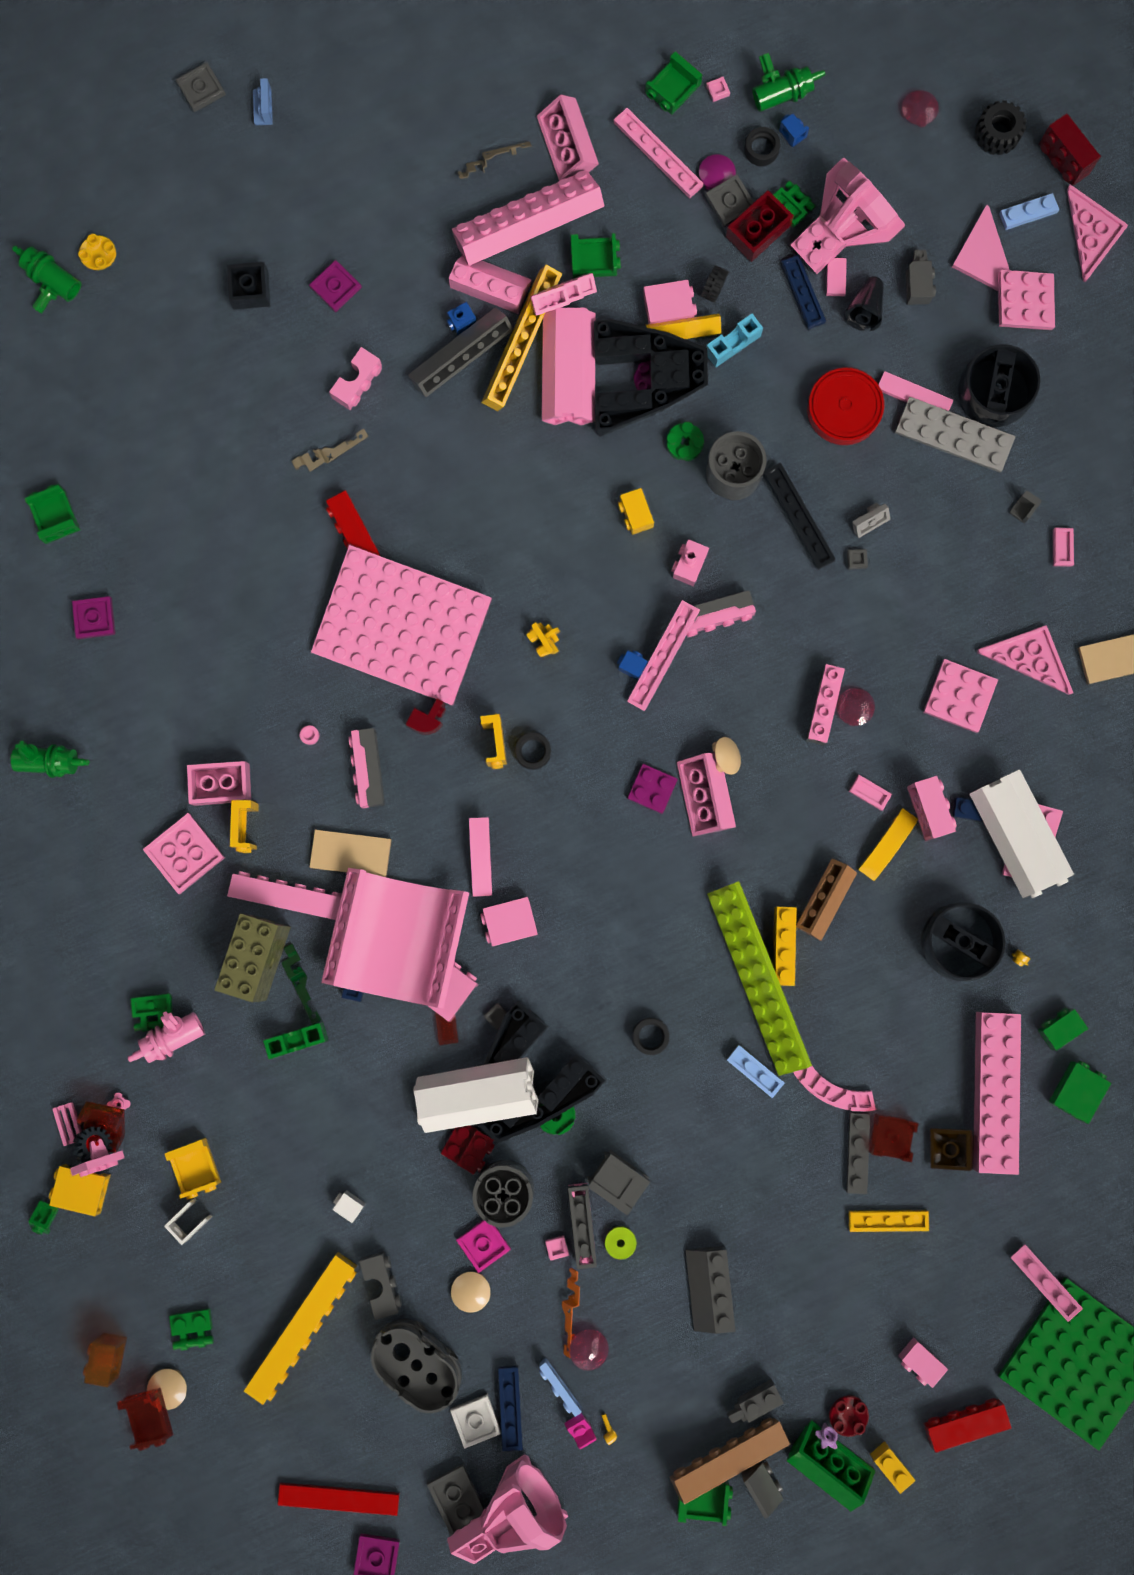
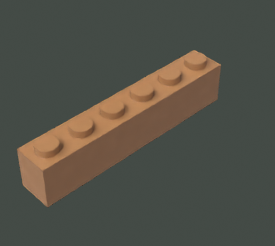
(729, 1460)

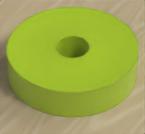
(614, 1249)

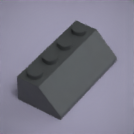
(710, 1290)

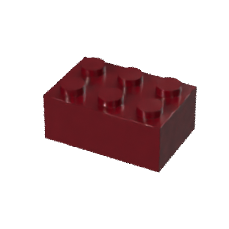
(1069, 150)
(759, 226)

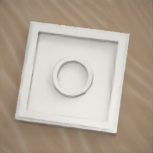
(475, 1421)

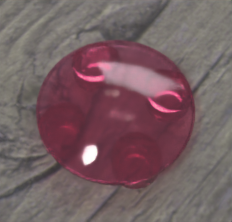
(920, 108)
(855, 706)
(589, 1349)

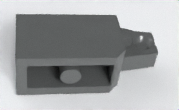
(920, 279)
(756, 1403)

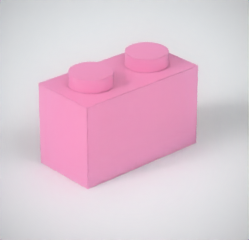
(922, 1362)

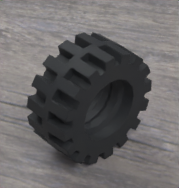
(714, 283)

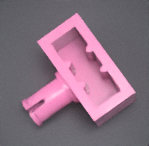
(690, 563)

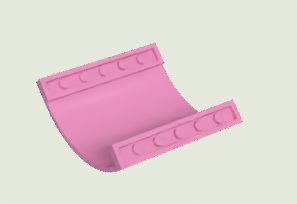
(395, 938)

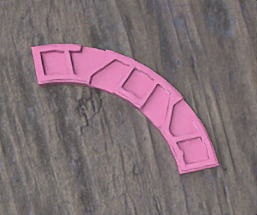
(833, 1094)

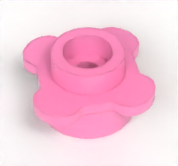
(118, 1098)

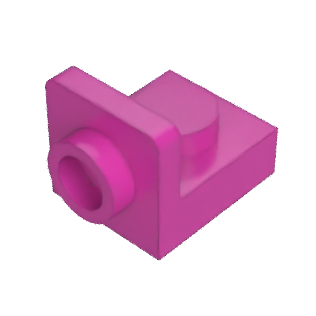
(581, 1430)

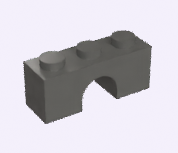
(377, 1267)

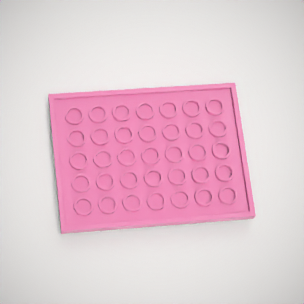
(401, 625)

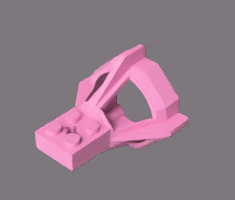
(840, 223)
(507, 1520)

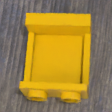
(495, 722)
(238, 824)
(194, 1168)
(79, 1193)

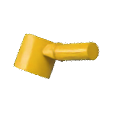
(610, 1436)

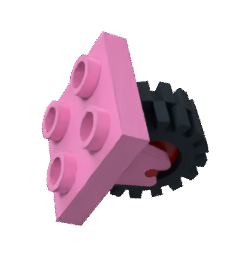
(93, 1150)

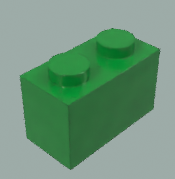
(1062, 1028)

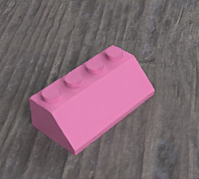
(567, 137)
(490, 284)
(705, 795)

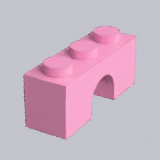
(349, 392)

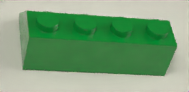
(833, 1470)

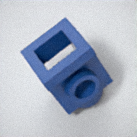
(793, 129)

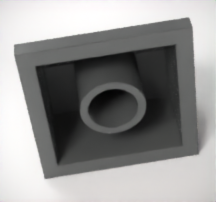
(763, 1488)

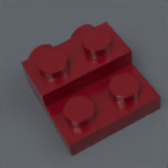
(468, 1147)

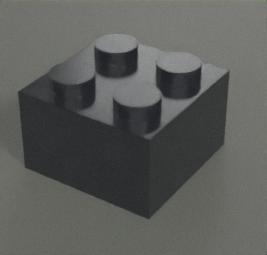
(248, 285)

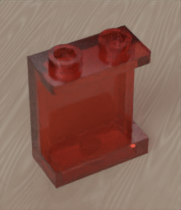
(147, 1418)

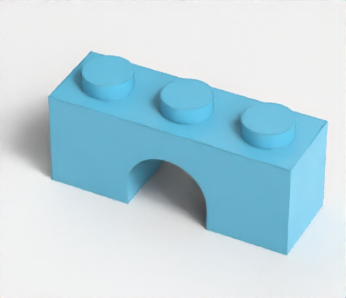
(725, 347)

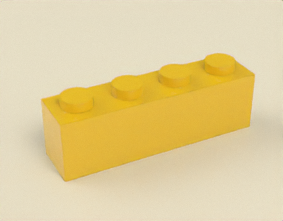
(784, 944)

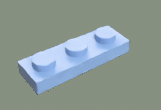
(1029, 211)
(755, 1071)
(559, 1387)

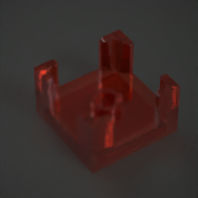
(106, 1117)
(892, 1137)

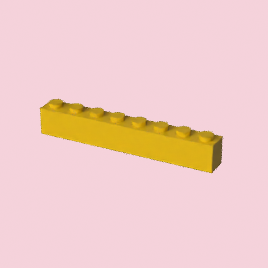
(518, 343)
(300, 1328)

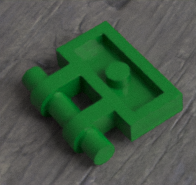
(792, 205)
(149, 1006)
(191, 1322)

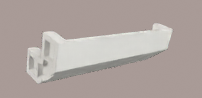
(1022, 835)
(475, 1095)

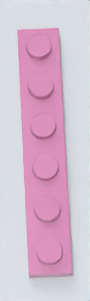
(658, 153)
(663, 655)

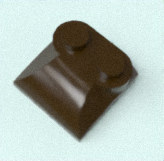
(951, 1149)

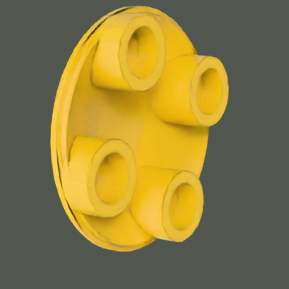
(97, 252)

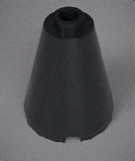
(867, 306)

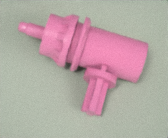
(172, 1036)

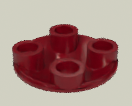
(849, 1416)

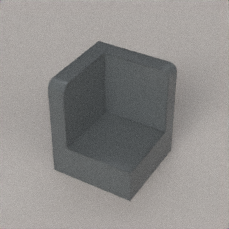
(1025, 506)

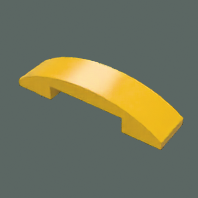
(888, 845)

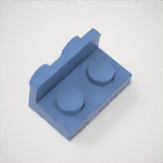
(263, 103)

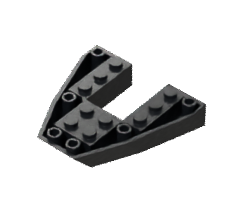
(676, 371)
(570, 1087)

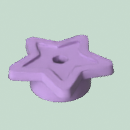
(832, 1436)

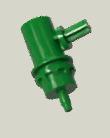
(780, 89)
(55, 280)
(53, 761)

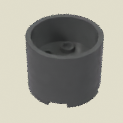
(737, 451)
(515, 1181)

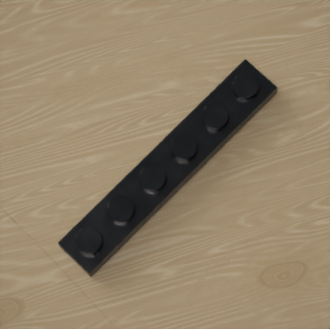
(799, 516)

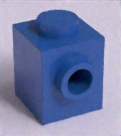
(461, 318)
(632, 664)

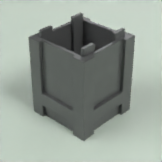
(618, 1182)

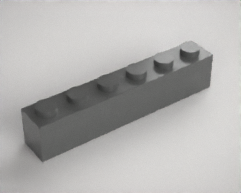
(460, 352)

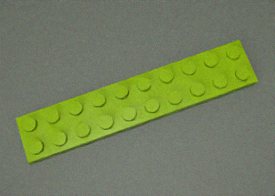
(759, 979)

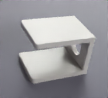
(172, 1227)

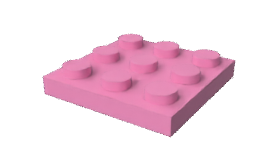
(1026, 300)
(960, 696)
(183, 853)

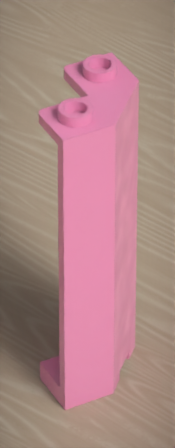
(568, 366)

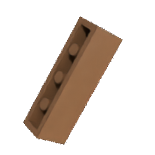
(826, 899)

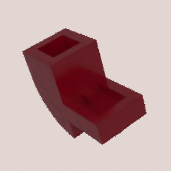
(424, 723)

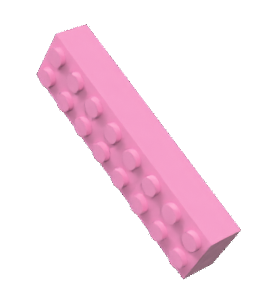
(528, 217)
(997, 1093)

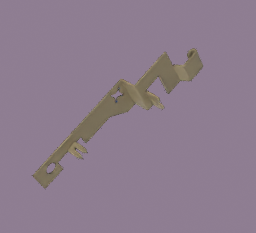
(471, 166)
(322, 454)

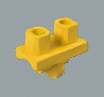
(546, 636)

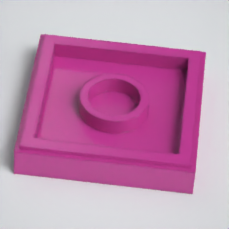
(483, 1245)

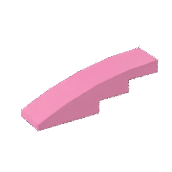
(563, 294)
(480, 857)

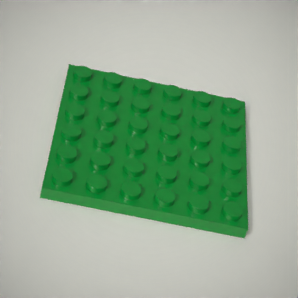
(1077, 1367)

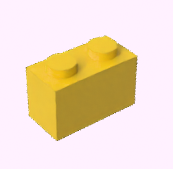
(636, 511)
(892, 1467)

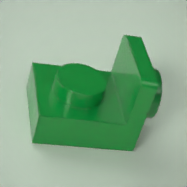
(42, 1218)

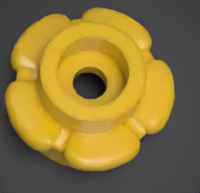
(1020, 958)

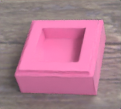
(718, 89)
(557, 1247)

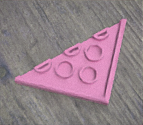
(1094, 230)
(982, 252)
(1033, 656)

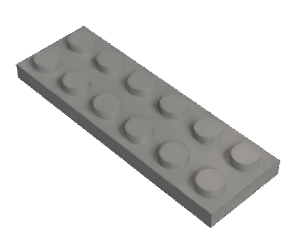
(955, 434)

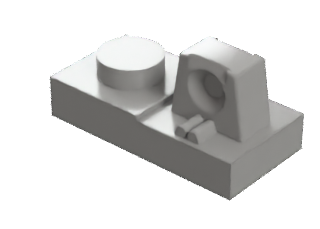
(875, 516)

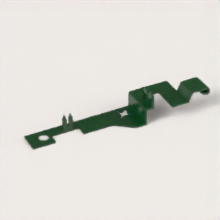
(302, 977)

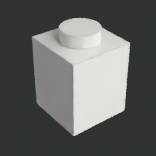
(348, 1206)

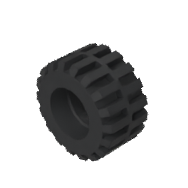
(1006, 115)

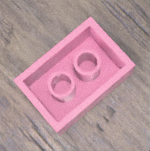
(218, 783)
(932, 808)

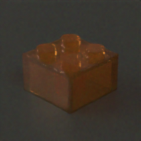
(104, 1360)

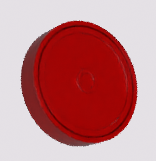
(845, 406)

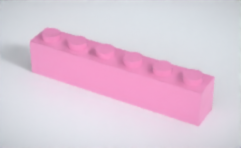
(284, 896)

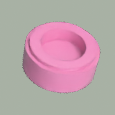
(309, 735)

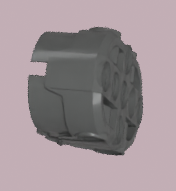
(420, 1391)

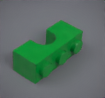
(296, 1040)

